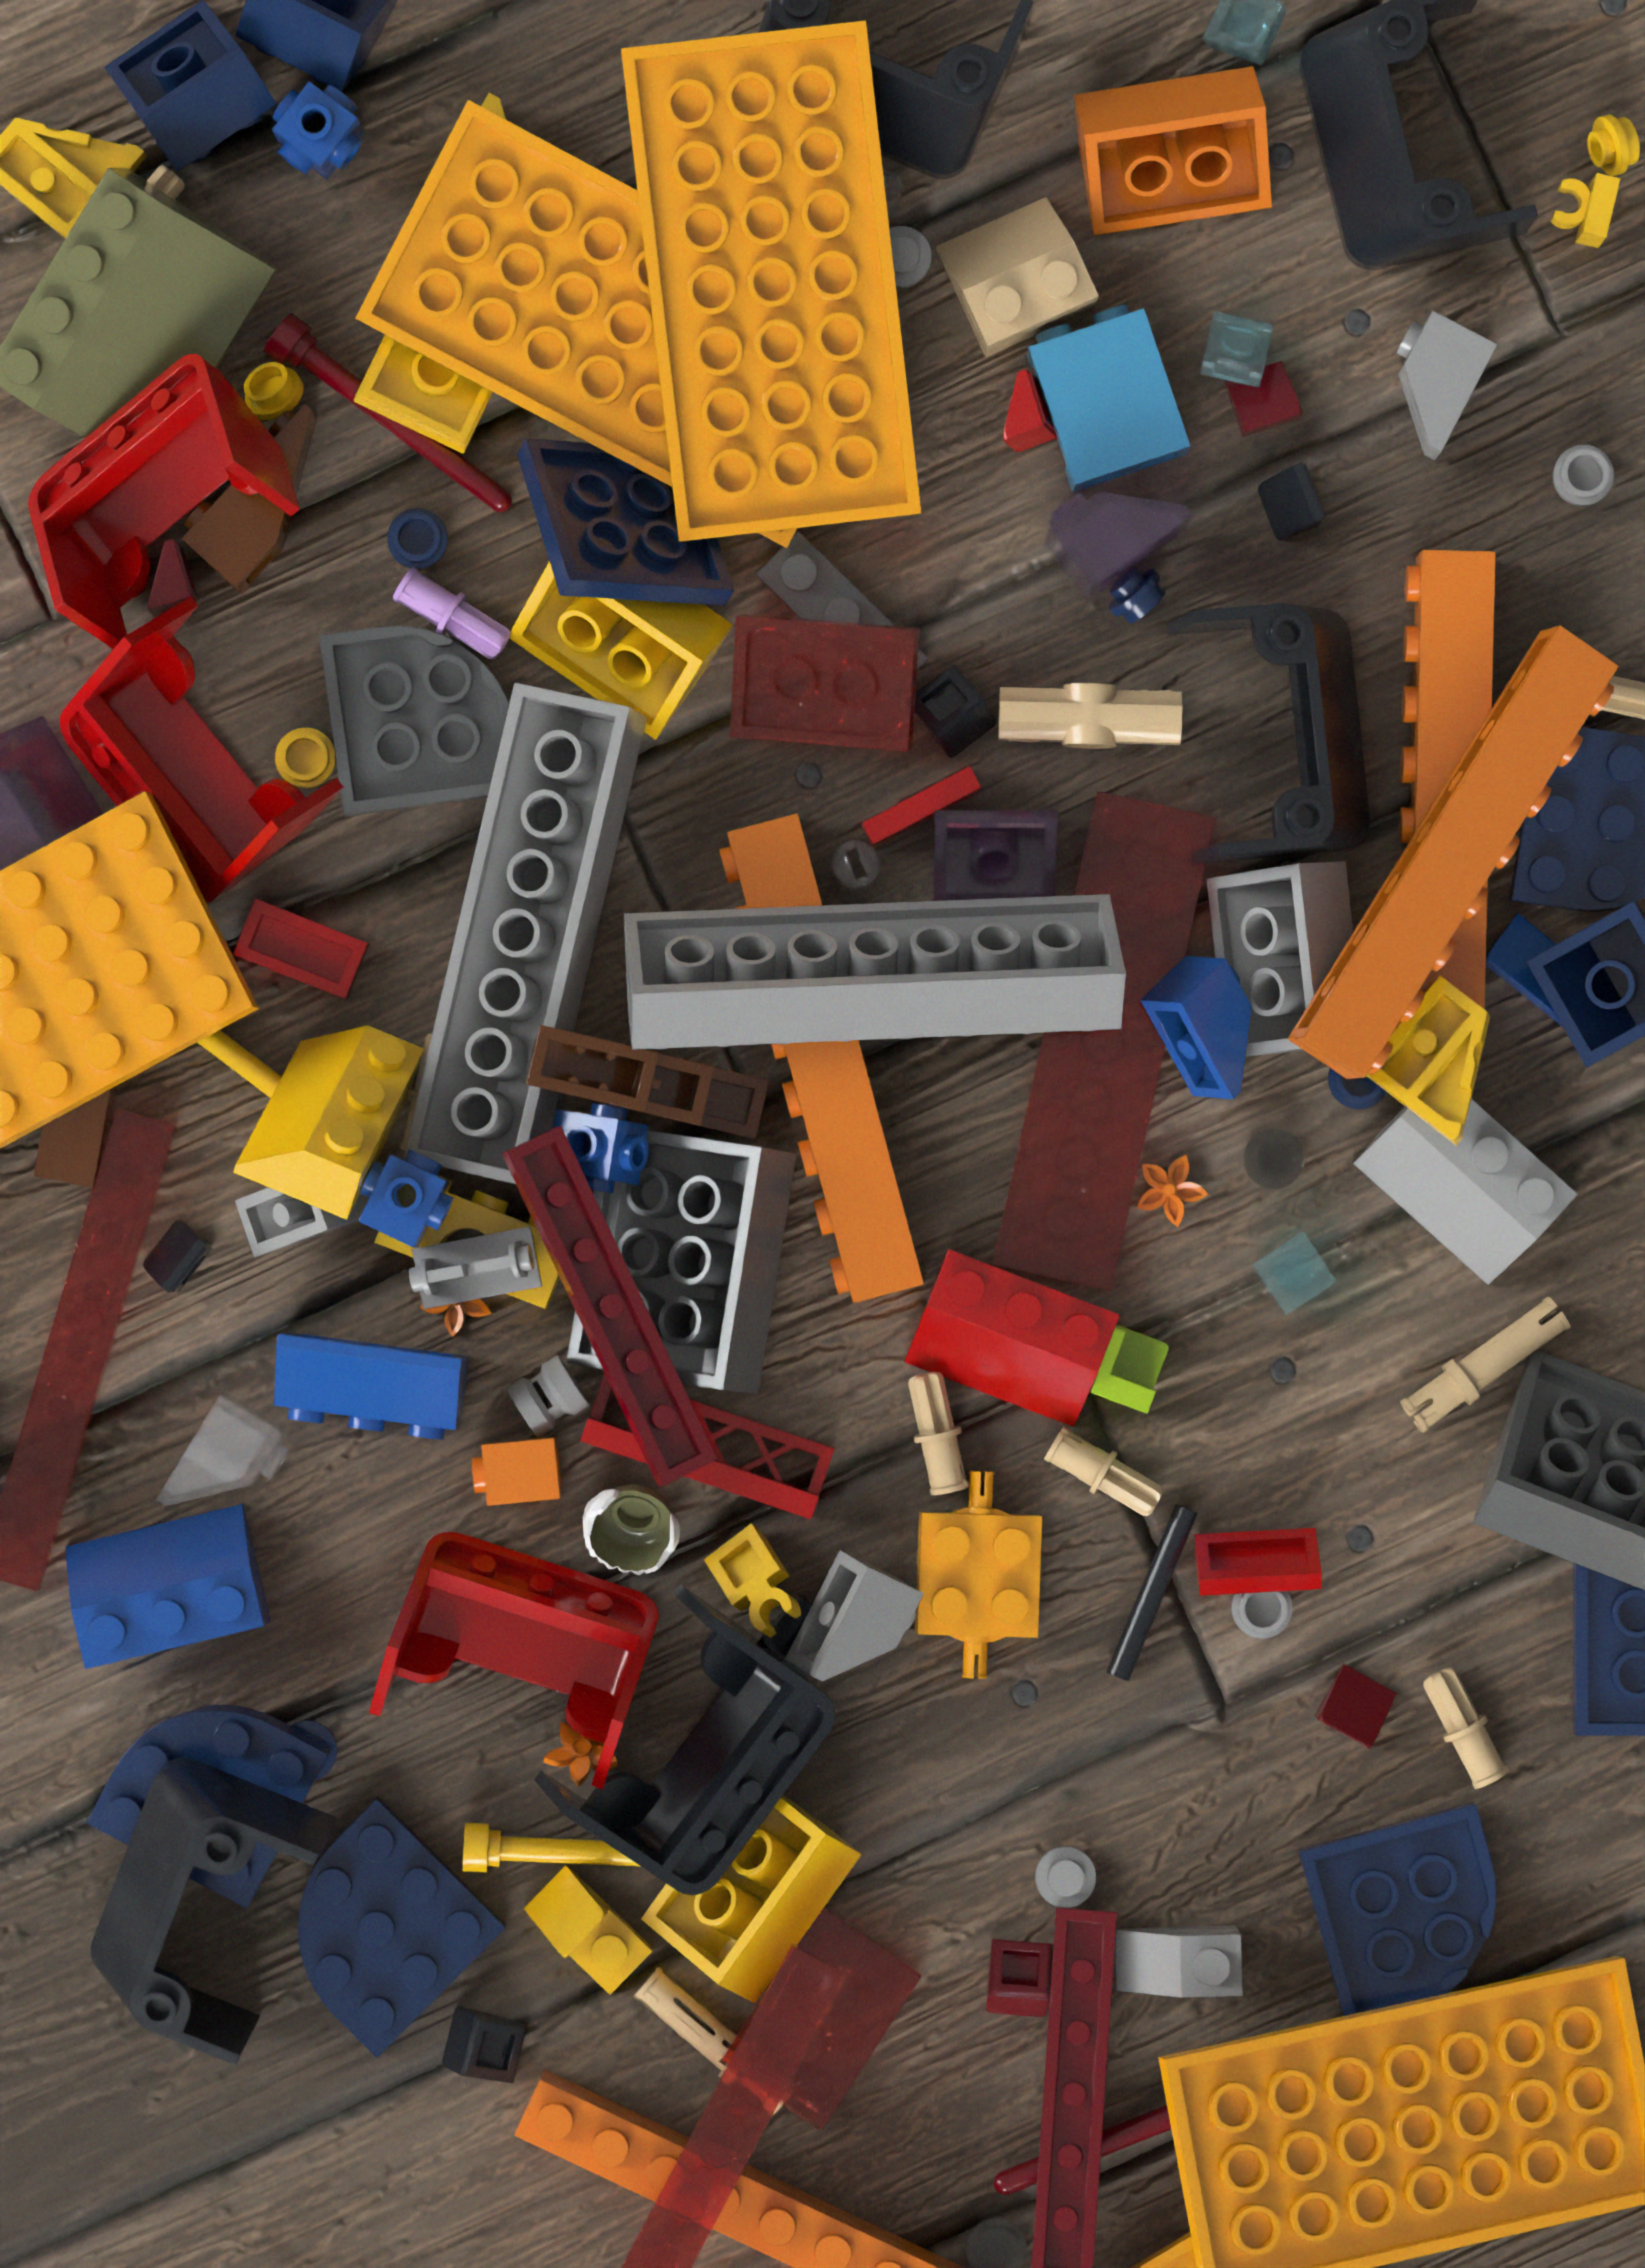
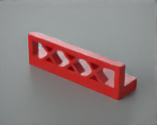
(719, 1472)

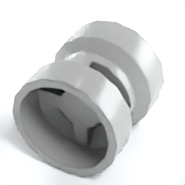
(558, 1387)

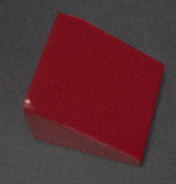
(1266, 405)
(172, 580)
(1356, 1706)
(1019, 1978)

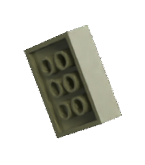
(126, 302)

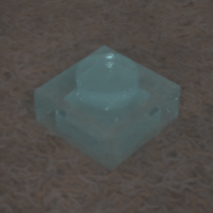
(1245, 28)
(1236, 349)
(1293, 1273)

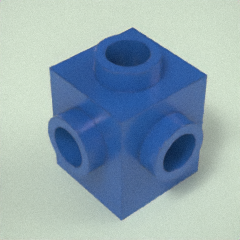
(319, 151)
(605, 1145)
(383, 1206)

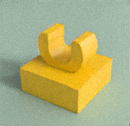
(1594, 208)

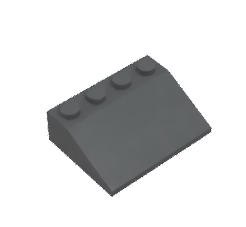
(703, 1253)
(1572, 1469)

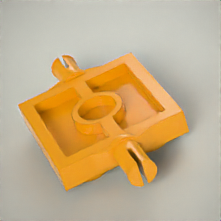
(978, 1574)

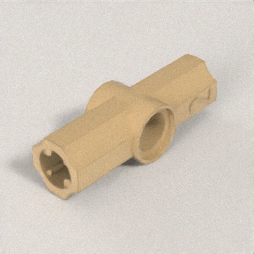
(1090, 716)

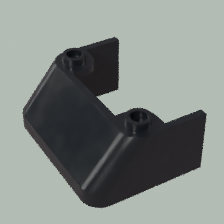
(922, 118)
(1364, 149)
(1332, 803)
(724, 1772)
(188, 1821)

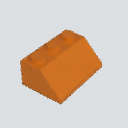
(1174, 150)

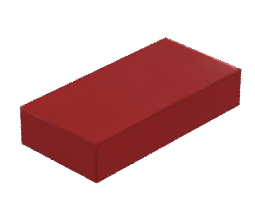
(921, 807)
(301, 949)
(1257, 1561)

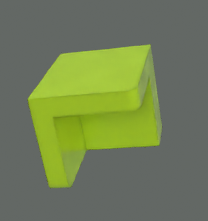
(1130, 1369)

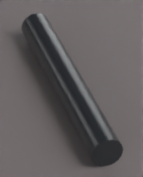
(1152, 1592)

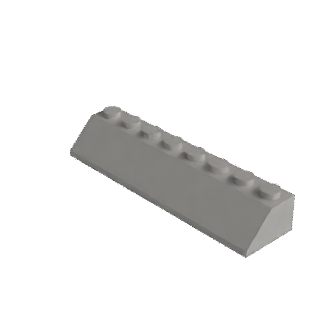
(525, 924)
(873, 971)

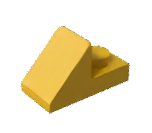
(587, 1929)

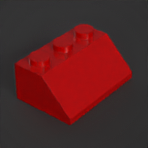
(1011, 1338)

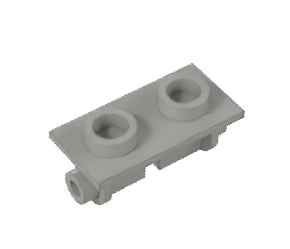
(475, 1268)

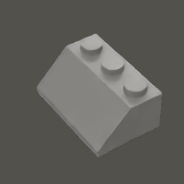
(1281, 938)
(1476, 1198)

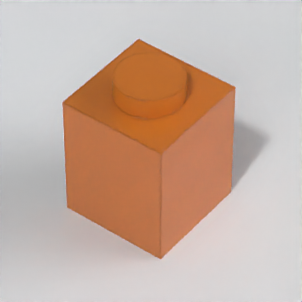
(518, 1471)

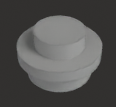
(910, 255)
(1583, 475)
(1262, 1613)
(1065, 1876)

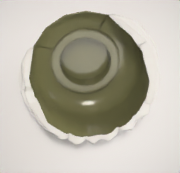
(630, 1529)

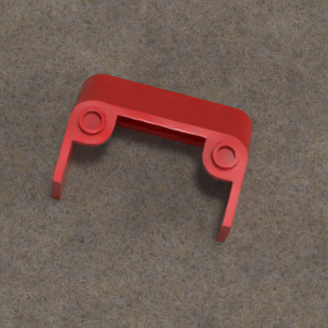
(138, 480)
(145, 736)
(525, 1623)

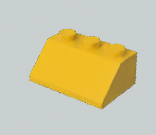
(622, 648)
(331, 1117)
(759, 1905)

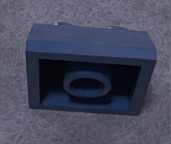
(316, 36)
(191, 85)
(1598, 983)

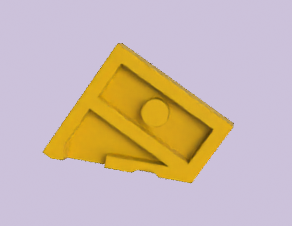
(58, 169)
(1437, 1059)

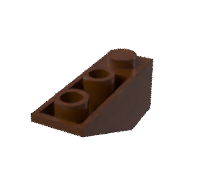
(247, 532)

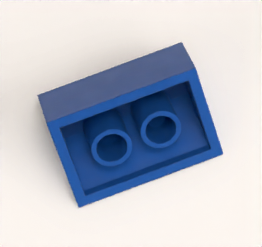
(369, 1384)
(165, 1586)

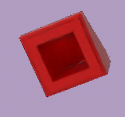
(1027, 418)

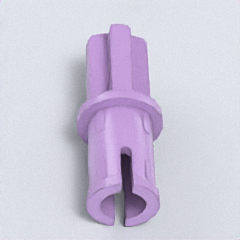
(451, 614)

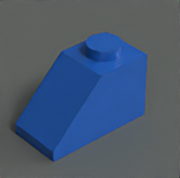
(1203, 1024)

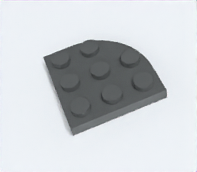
(410, 718)

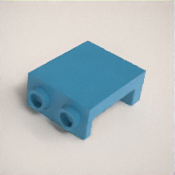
(1108, 397)

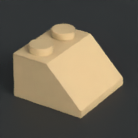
(1018, 276)

